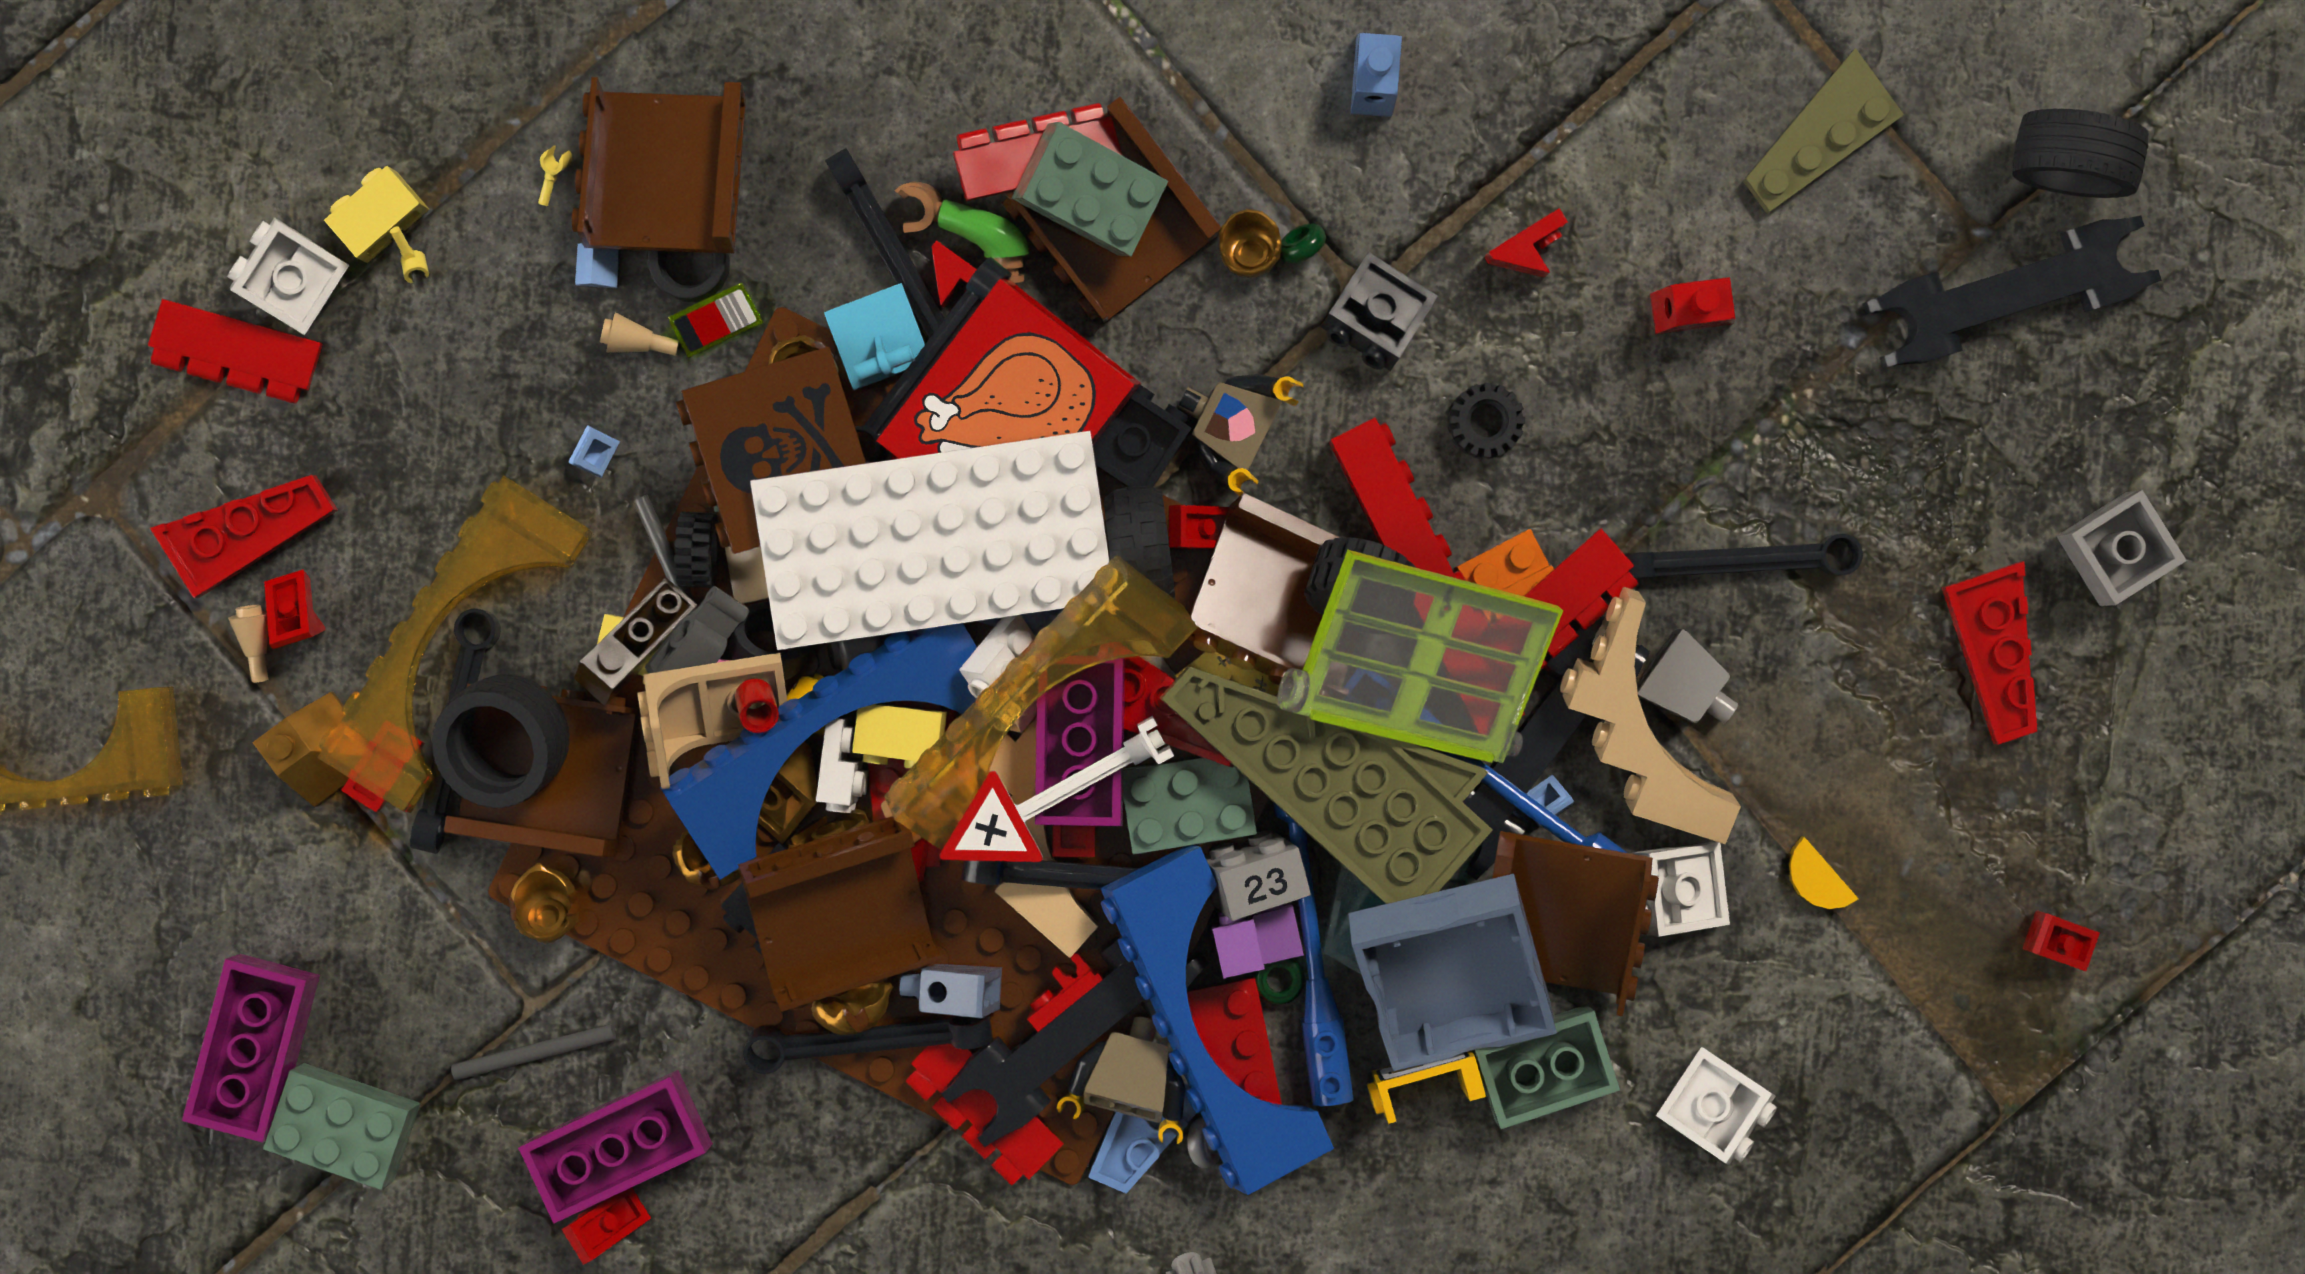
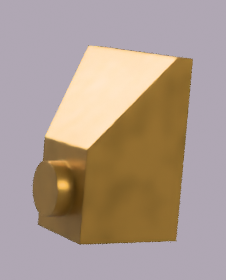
(294, 746)
(790, 794)

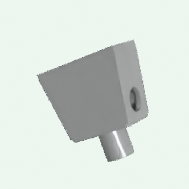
(1686, 681)

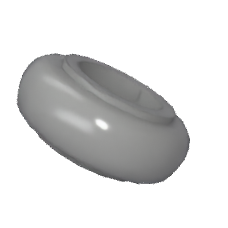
(1198, 1147)

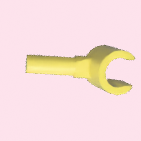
(551, 170)
(410, 258)

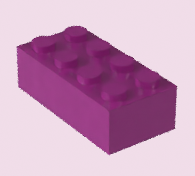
(1075, 728)
(250, 1046)
(615, 1146)

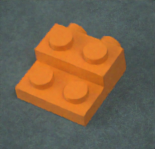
(1510, 566)

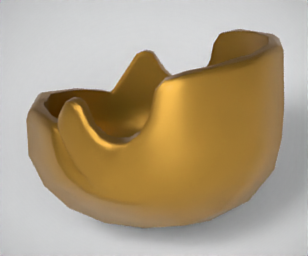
(1249, 243)

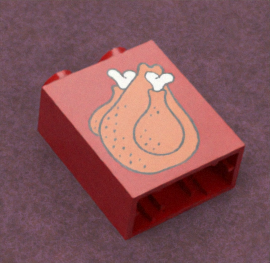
(1010, 379)

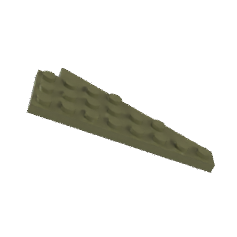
(1367, 799)

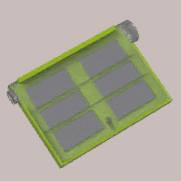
(1423, 659)

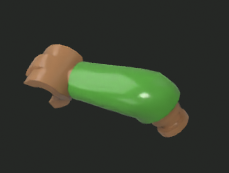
(989, 231)

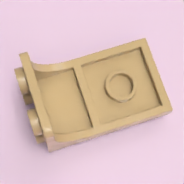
(699, 706)

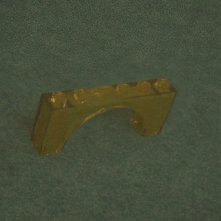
(137, 756)

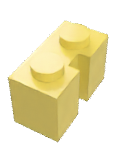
(371, 212)
(896, 732)

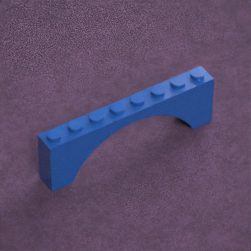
(725, 790)
(1156, 921)

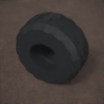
(1140, 533)

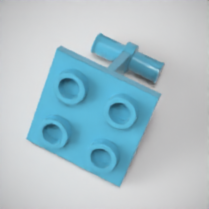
(876, 336)

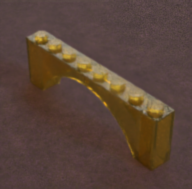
(1108, 620)
(378, 734)

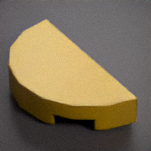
(1816, 879)

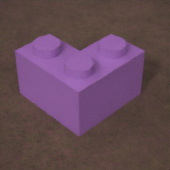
(1256, 940)

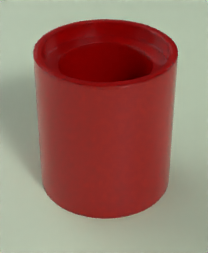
(761, 718)

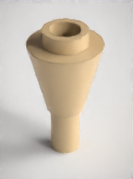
(628, 336)
(252, 633)

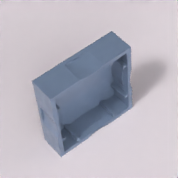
(1452, 972)

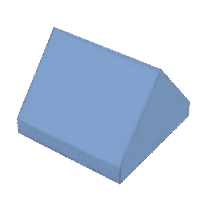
(597, 267)
(594, 451)
(1551, 796)

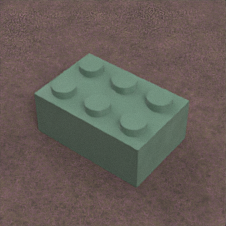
(1089, 189)
(1186, 804)
(1548, 1071)
(341, 1126)

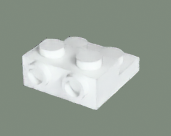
(286, 275)
(993, 655)
(840, 777)
(1689, 889)
(1717, 1107)

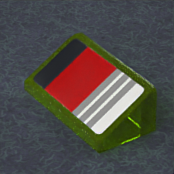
(715, 319)

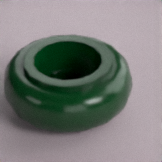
(1302, 243)
(1284, 996)

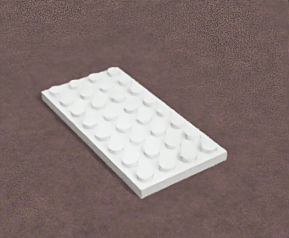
(930, 539)

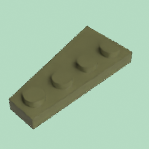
(1832, 125)

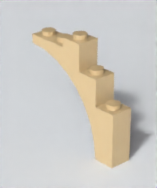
(1608, 690)
(1047, 908)

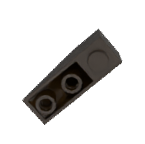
(633, 641)

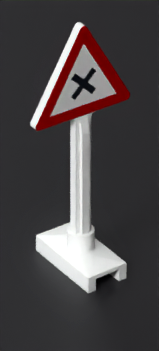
(997, 827)

